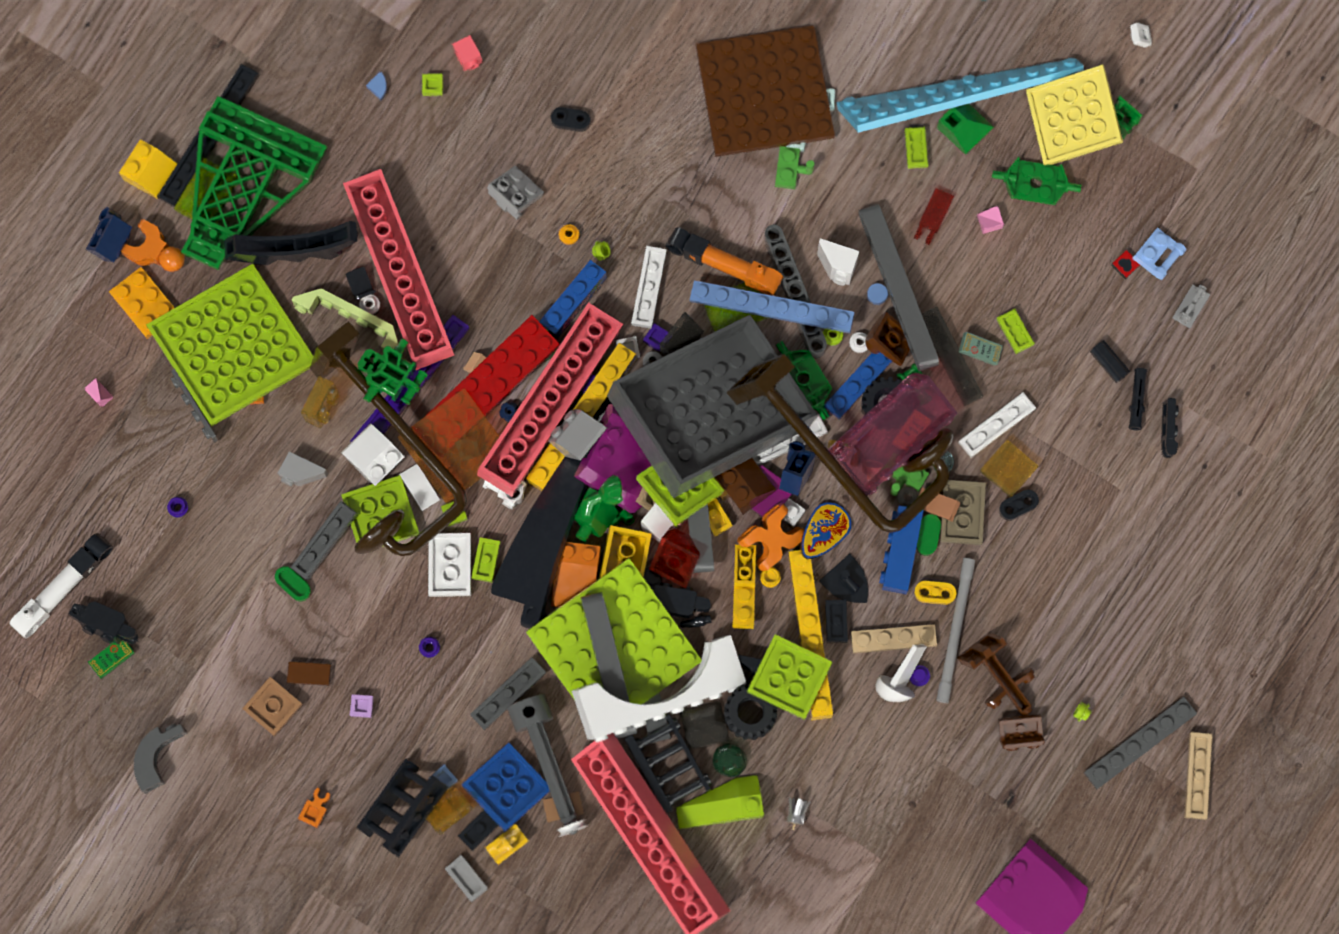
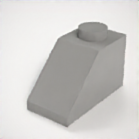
(300, 471)

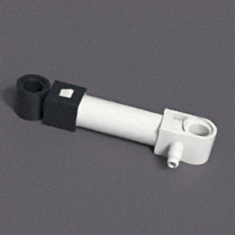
(79, 566)

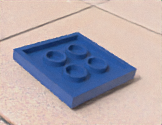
(506, 787)

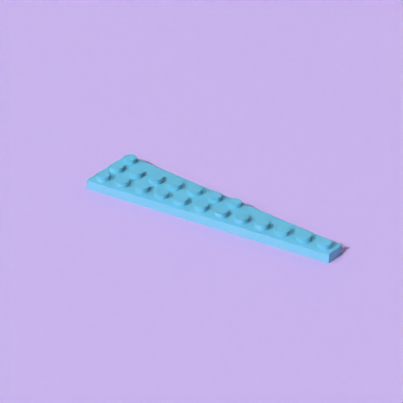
(901, 105)

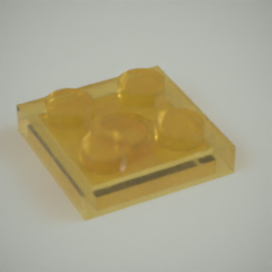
(1009, 468)

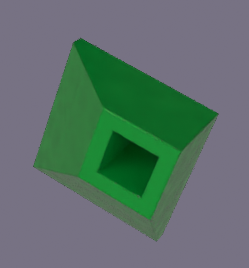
(964, 127)

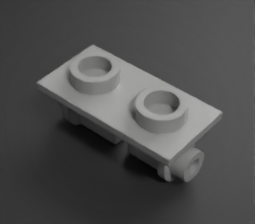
(1191, 305)

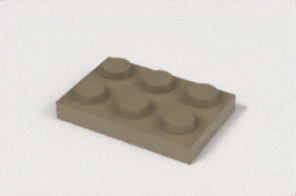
(969, 518)

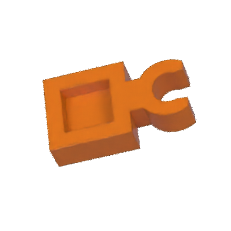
(313, 811)

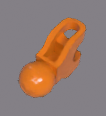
(154, 250)

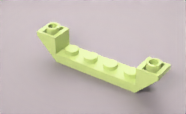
(308, 302)

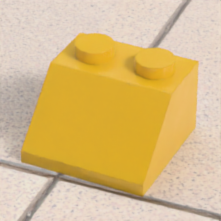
(147, 168)

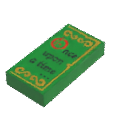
(110, 658)

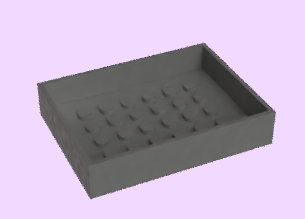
(687, 418)

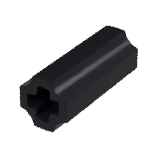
(1110, 361)

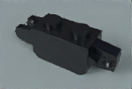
(681, 601)
(104, 622)

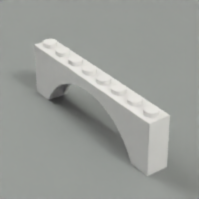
(607, 714)

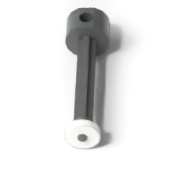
(546, 757)

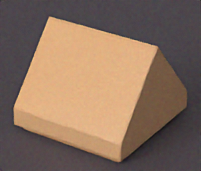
(474, 361)

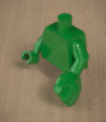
(598, 509)

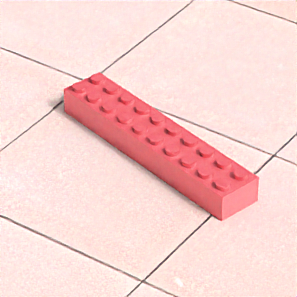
(398, 269)
(549, 399)
(650, 835)

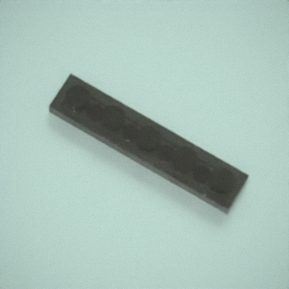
(951, 358)

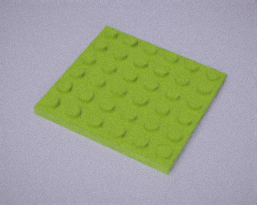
(231, 344)
(645, 637)

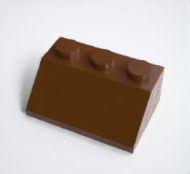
(746, 485)

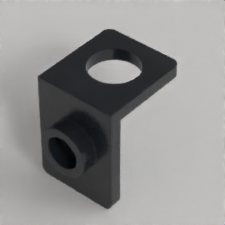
(359, 283)

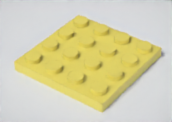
(1074, 115)

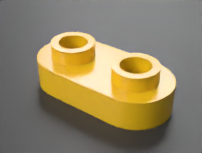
(935, 592)

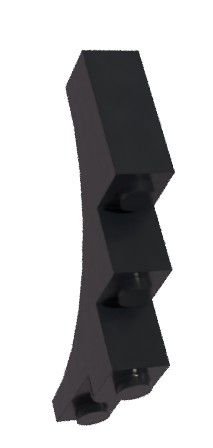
(293, 248)

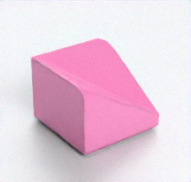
(990, 220)
(98, 392)

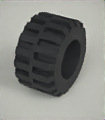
(744, 730)

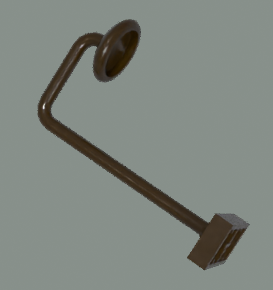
(336, 353)
(762, 381)

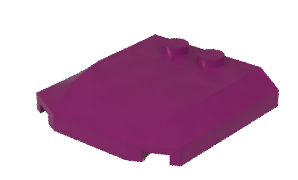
(617, 455)
(1034, 894)

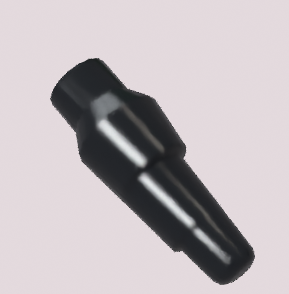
(697, 621)

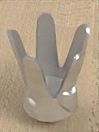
(797, 813)

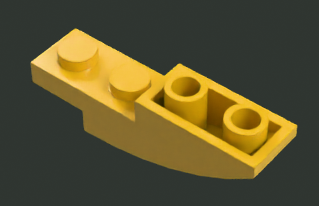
(744, 587)

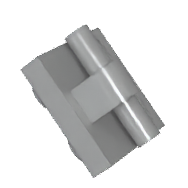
(514, 192)

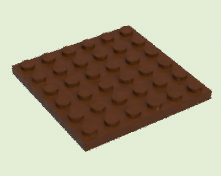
(764, 91)

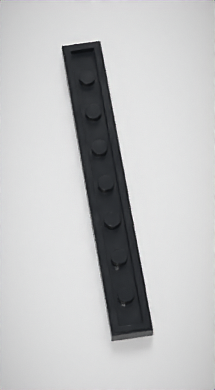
(186, 167)

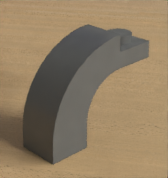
(147, 754)

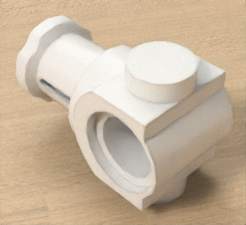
(507, 500)

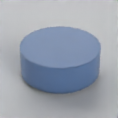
(877, 294)

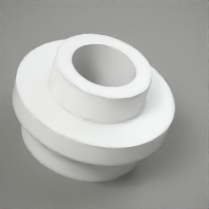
(374, 308)
(854, 346)

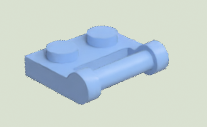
(1154, 248)

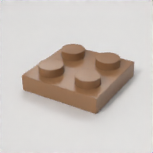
(272, 706)

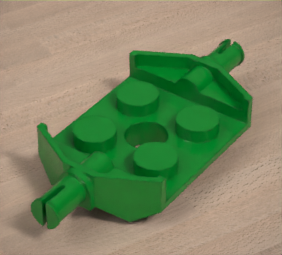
(1052, 179)
(817, 387)

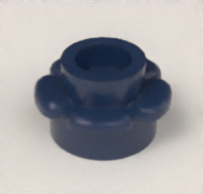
(505, 407)

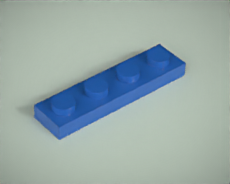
(856, 384)

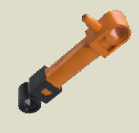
(701, 251)

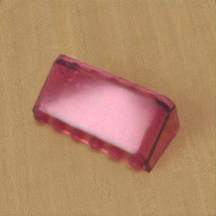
(893, 432)

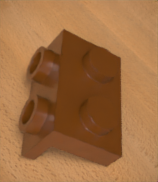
(1021, 732)

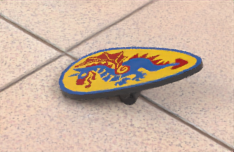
(824, 530)

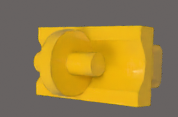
(506, 844)

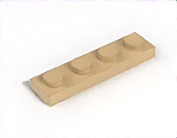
(893, 638)
(1198, 775)

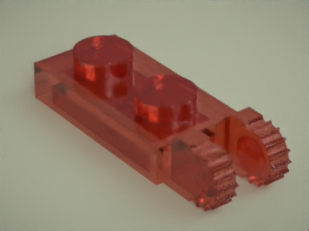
(934, 214)

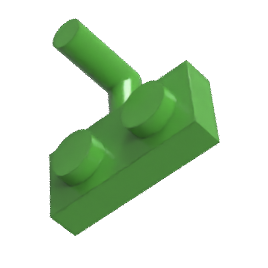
(788, 167)
(914, 480)

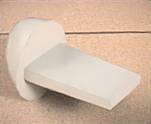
(895, 688)

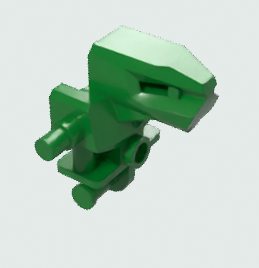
(390, 373)

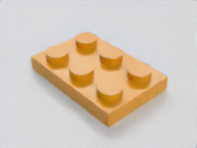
(141, 299)

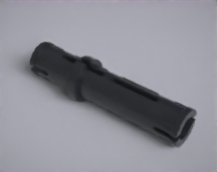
(1137, 406)

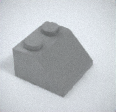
(576, 434)

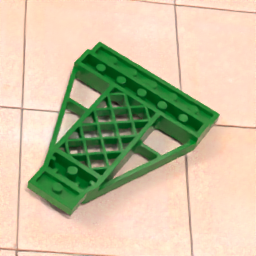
(266, 143)

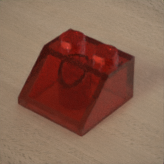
(675, 557)

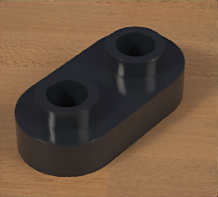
(570, 118)
(1018, 506)

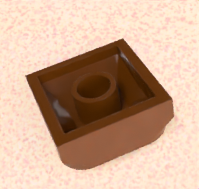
(888, 338)

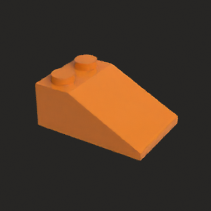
(575, 571)

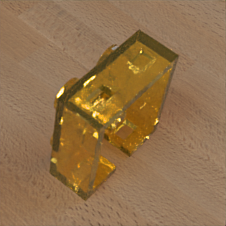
(320, 402)

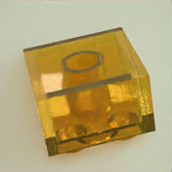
(449, 810)

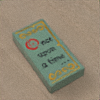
(980, 348)

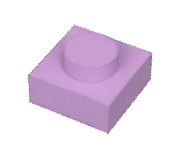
(361, 706)

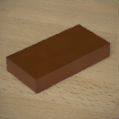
(309, 673)

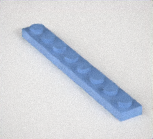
(772, 306)

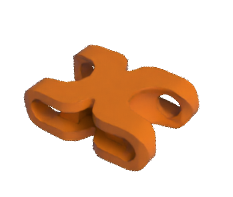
(771, 537)

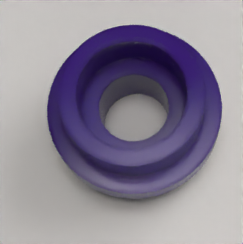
(175, 501)
(429, 640)

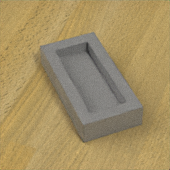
(466, 878)

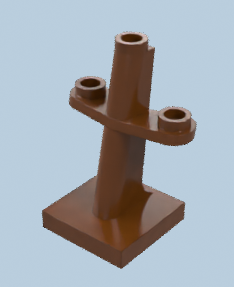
(984, 653)

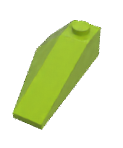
(730, 802)

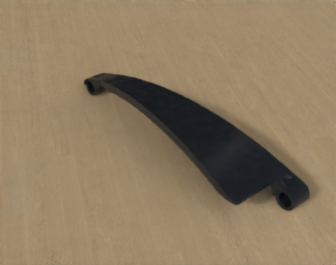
(538, 546)

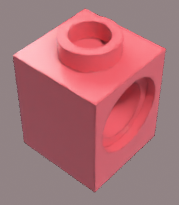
(467, 53)

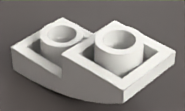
(419, 487)

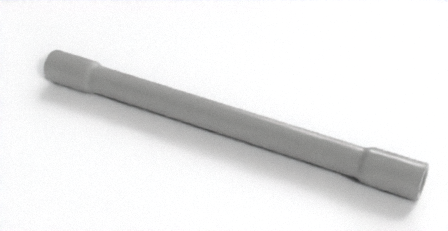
(946, 681)

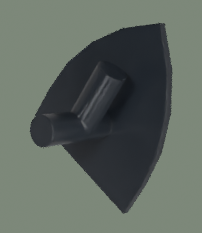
(847, 581)

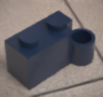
(109, 236)
(797, 469)

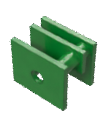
(1130, 112)

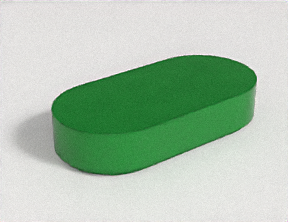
(928, 535)
(292, 583)

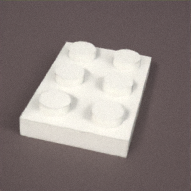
(450, 565)

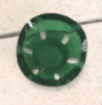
(728, 758)

